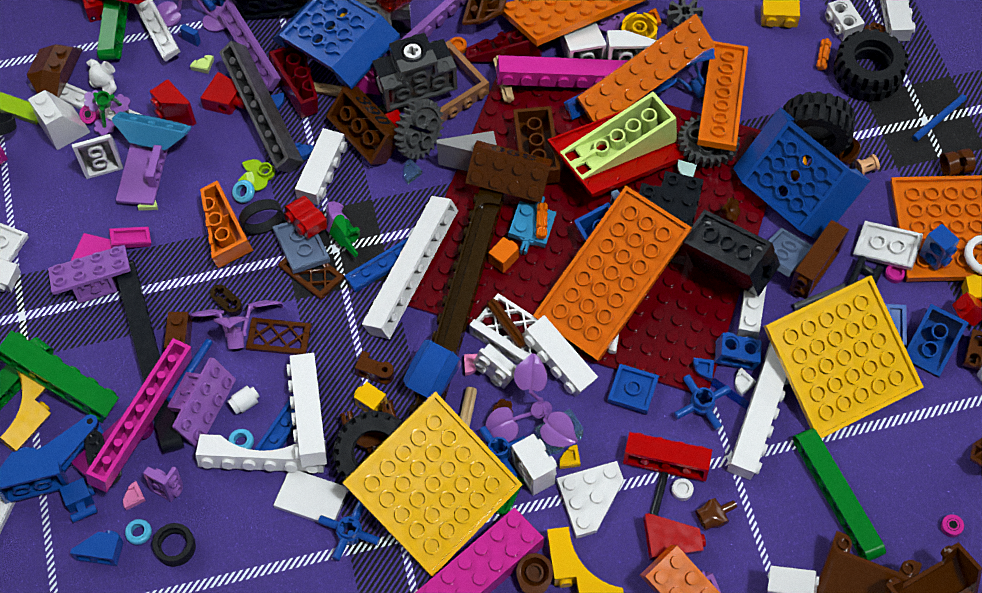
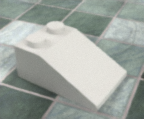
(625, 44)
(98, 156)

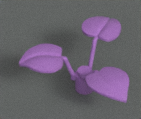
(171, 16)
(235, 335)
(558, 428)

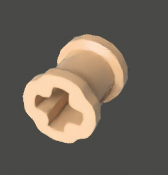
(868, 164)

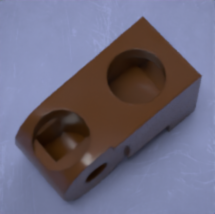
(973, 352)
(374, 370)

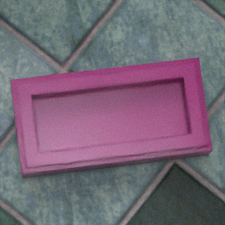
(130, 237)

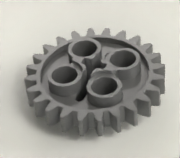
(422, 114)
(706, 155)

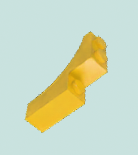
(29, 417)
(569, 568)

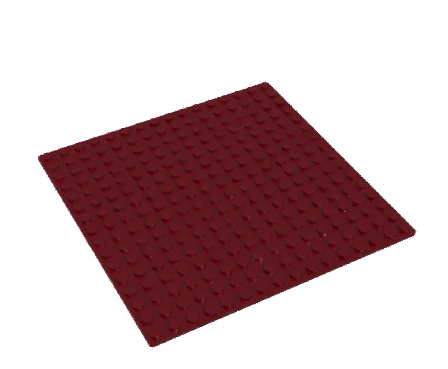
(681, 310)

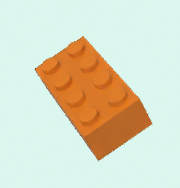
(676, 574)

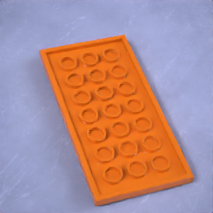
(550, 19)
(613, 272)

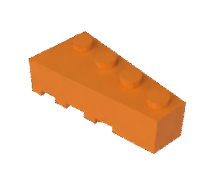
(224, 230)

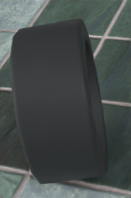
(167, 530)

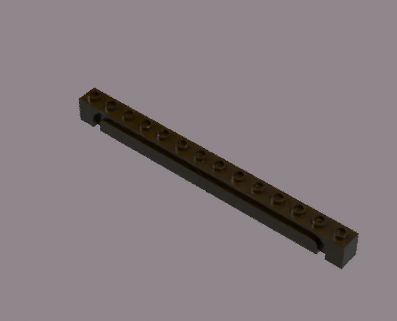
(467, 275)

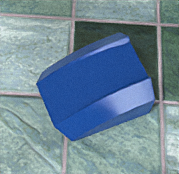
(431, 369)

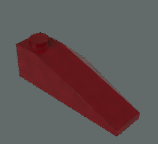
(506, 44)

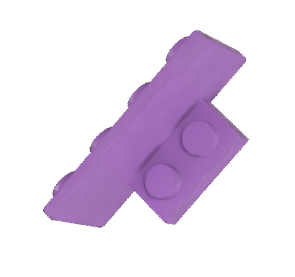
(141, 175)
(90, 275)
(200, 400)

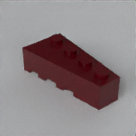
(295, 79)

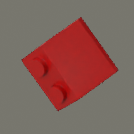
(171, 104)

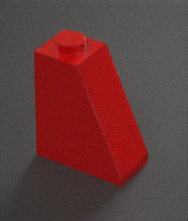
(665, 532)

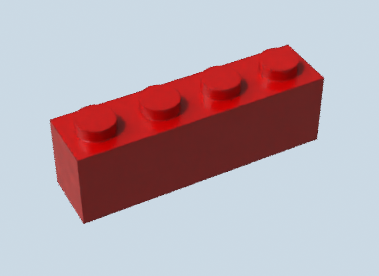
(667, 456)

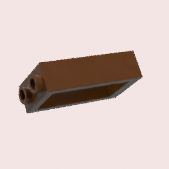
(818, 259)

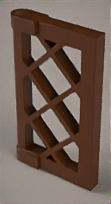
(329, 285)
(277, 349)

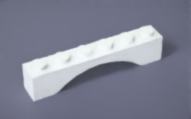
(217, 452)

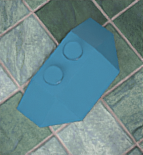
(149, 130)

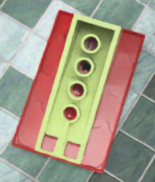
(621, 146)

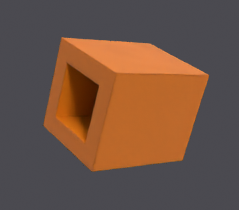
(503, 254)

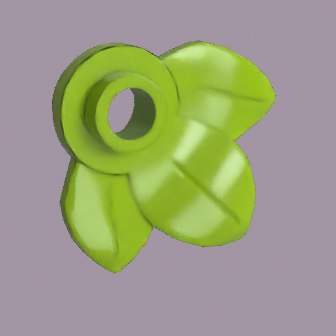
(256, 175)

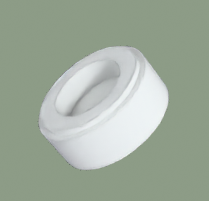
(682, 489)

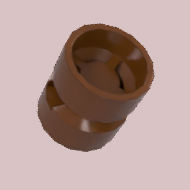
(960, 162)

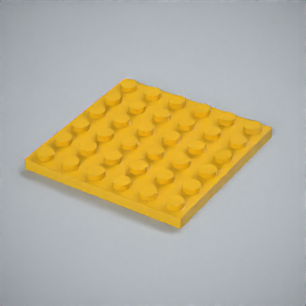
(843, 357)
(432, 483)

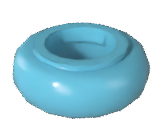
(249, 194)
(242, 433)
(139, 539)

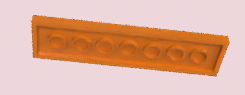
(646, 70)
(723, 97)

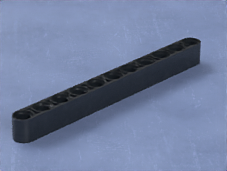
(147, 351)

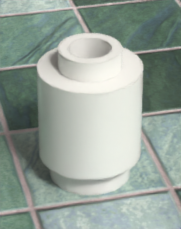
(244, 399)

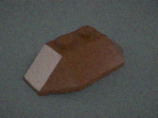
(482, 11)
(53, 68)

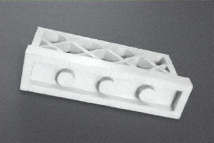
(502, 343)

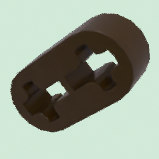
(229, 297)

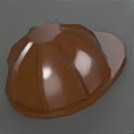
(850, 153)
(534, 573)

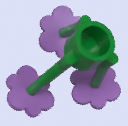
(103, 101)

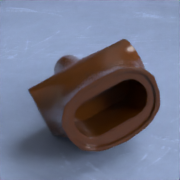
(714, 514)

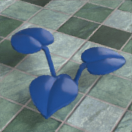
(697, 83)

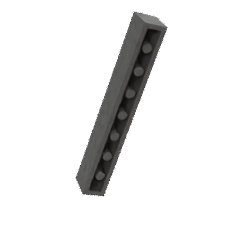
(261, 107)

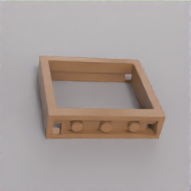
(472, 95)

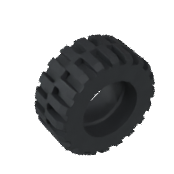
(873, 46)
(824, 118)
(351, 432)

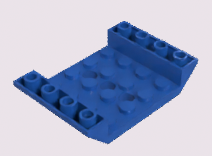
(347, 47)
(823, 189)

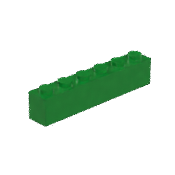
(57, 376)

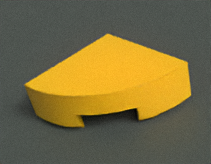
(570, 458)

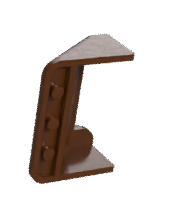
(852, 574)
(954, 574)

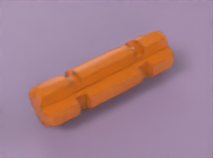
(823, 54)
(541, 220)

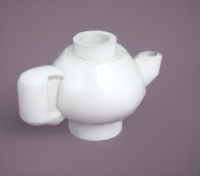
(102, 76)

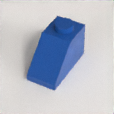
(99, 549)

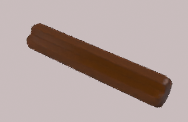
(506, 323)

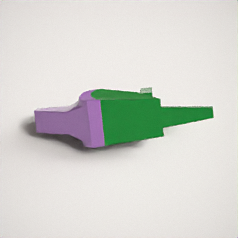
(340, 227)

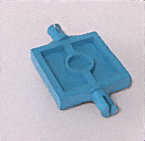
(524, 225)

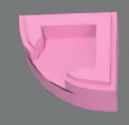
(469, 366)
(133, 496)

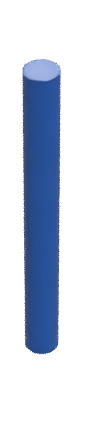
(938, 118)
(192, 365)

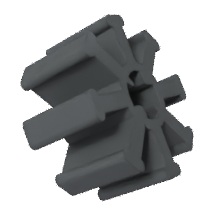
(680, 12)

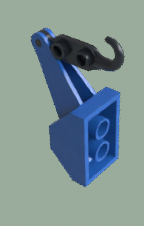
(42, 471)

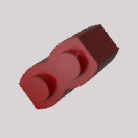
(305, 217)

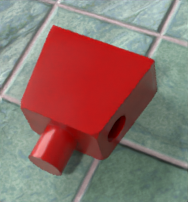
(222, 96)

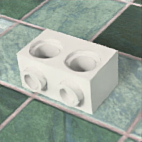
(844, 18)

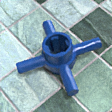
(704, 394)
(501, 446)
(353, 536)

